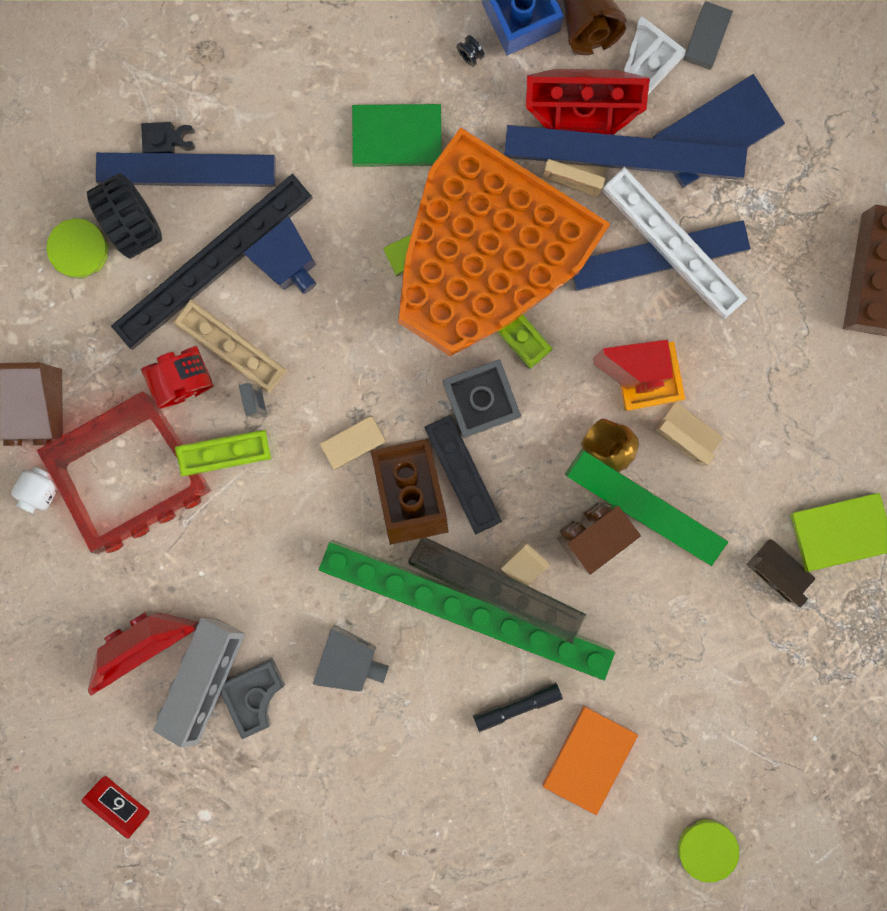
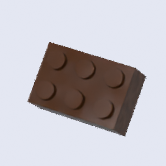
(597, 536)

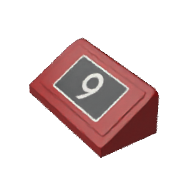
(115, 807)

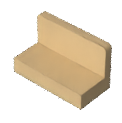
(577, 177)
(689, 434)

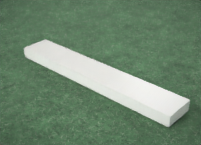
(673, 243)

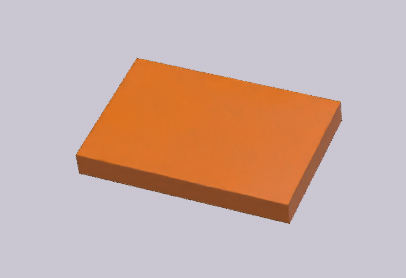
(590, 760)

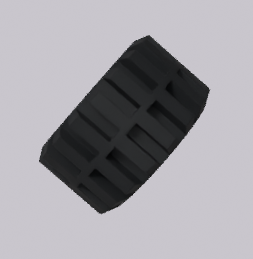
(124, 216)

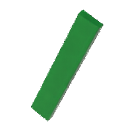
(646, 507)

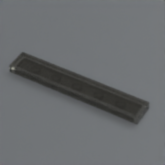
(497, 589)

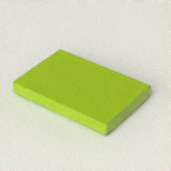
(841, 532)

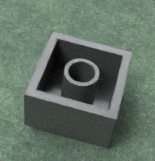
(481, 398)

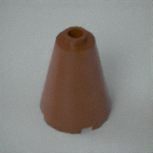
(593, 24)

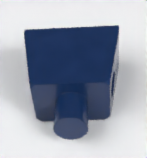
(284, 257)

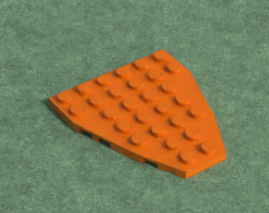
(488, 245)

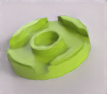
(77, 248)
(708, 851)

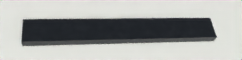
(211, 262)

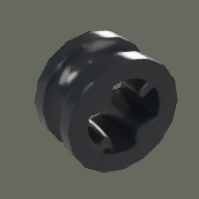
(470, 50)

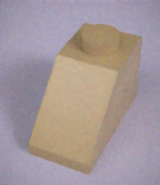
(524, 564)

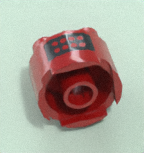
(177, 377)

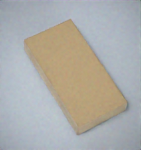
(353, 442)

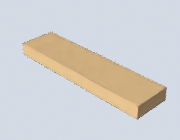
(230, 346)

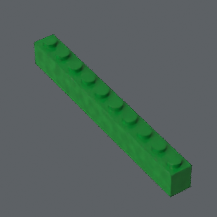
(462, 609)

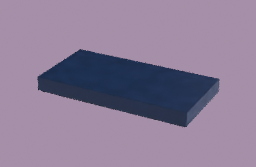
(731, 119)

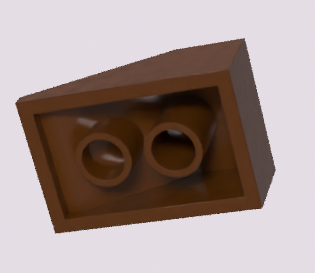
(409, 491)

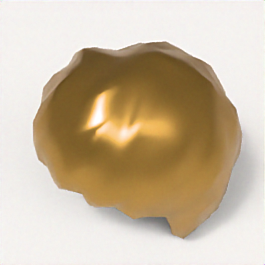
(611, 444)

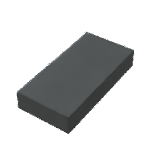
(707, 35)
(253, 401)

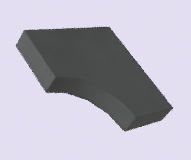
(249, 697)

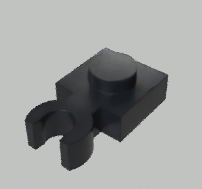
(162, 137)

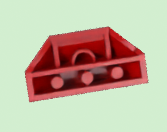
(586, 99)
(135, 646)

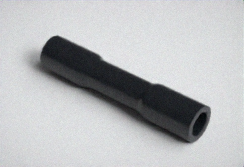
(535, 700)

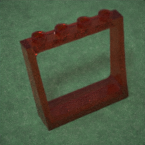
(96, 433)

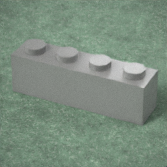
(198, 682)

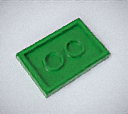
(396, 135)

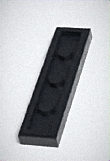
(463, 474)

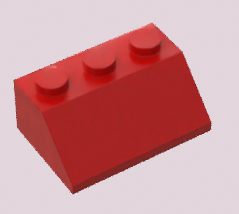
(637, 365)

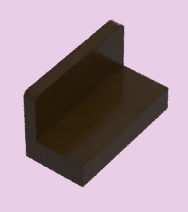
(782, 572)

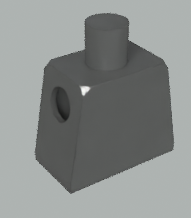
(348, 662)

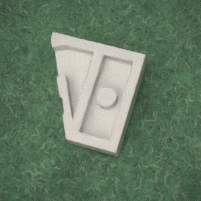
(652, 53)

